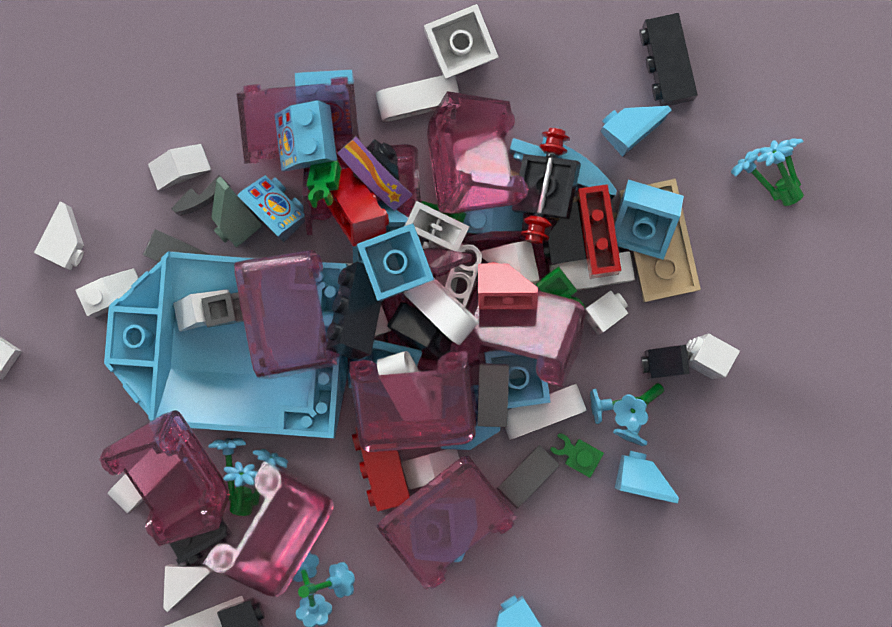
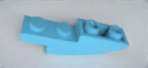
(588, 175)

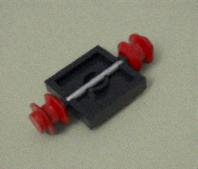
(549, 184)

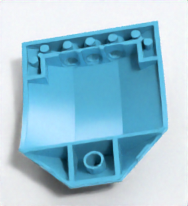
(210, 369)

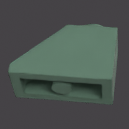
(231, 215)

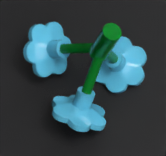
(629, 412)
(314, 608)

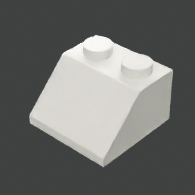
(460, 41)

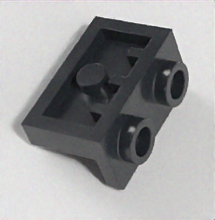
(190, 548)

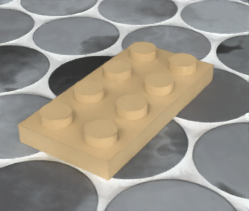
(677, 271)

